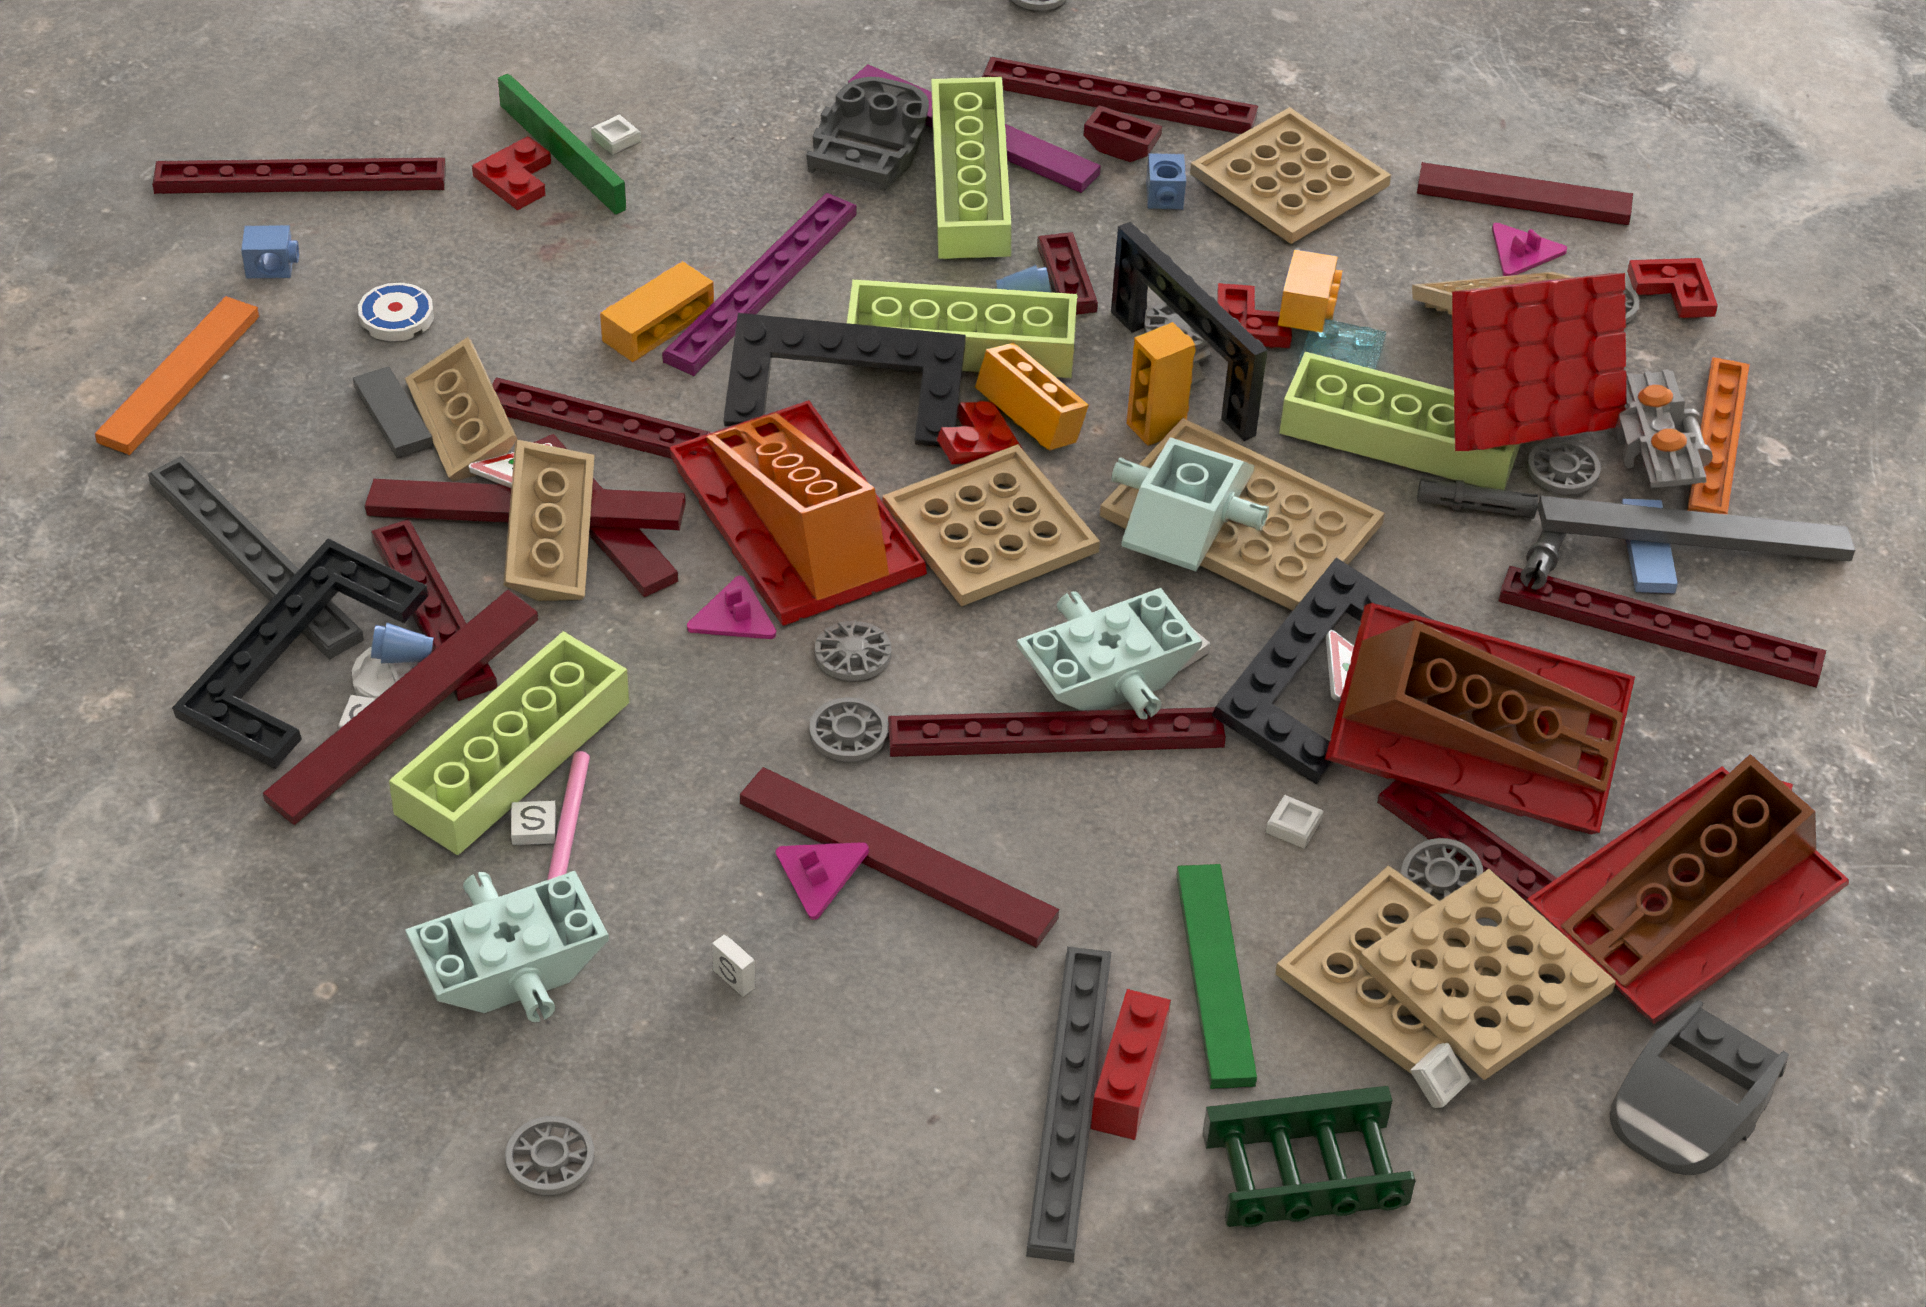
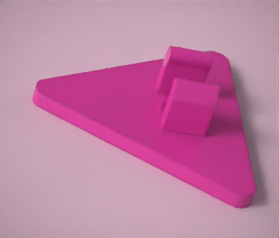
(1523, 250)
(734, 613)
(820, 871)

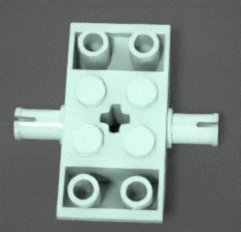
(1185, 502)
(1112, 652)
(510, 945)

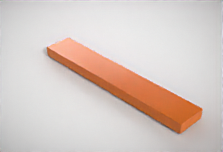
(176, 375)
(1721, 433)

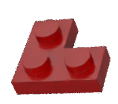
(511, 170)
(1681, 278)
(1262, 325)
(980, 435)

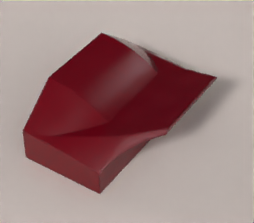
(1121, 134)

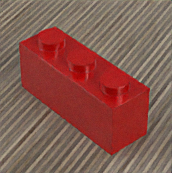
(1130, 1064)

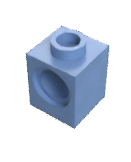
(1165, 181)
(269, 251)

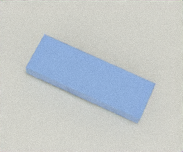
(1651, 561)

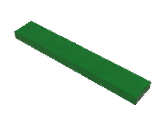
(562, 144)
(1216, 977)

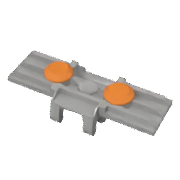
(1656, 429)

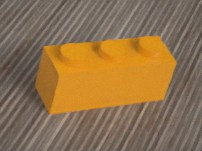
(1310, 291)
(656, 311)
(1160, 382)
(1031, 396)

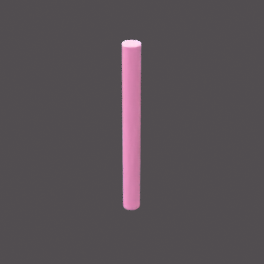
(569, 815)

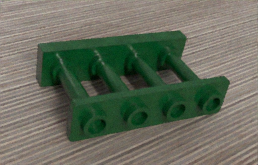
(1301, 1117)

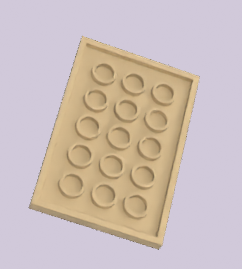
(1302, 532)

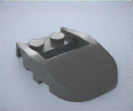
(873, 112)
(1677, 1117)

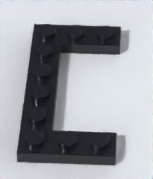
(1144, 265)
(768, 337)
(215, 698)
(1250, 700)

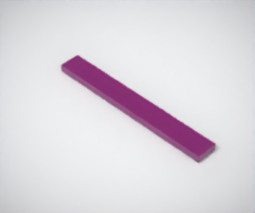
(1024, 148)
(759, 283)

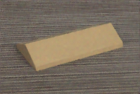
(461, 409)
(549, 522)

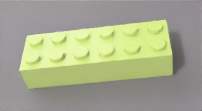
(971, 168)
(988, 317)
(1386, 421)
(509, 742)

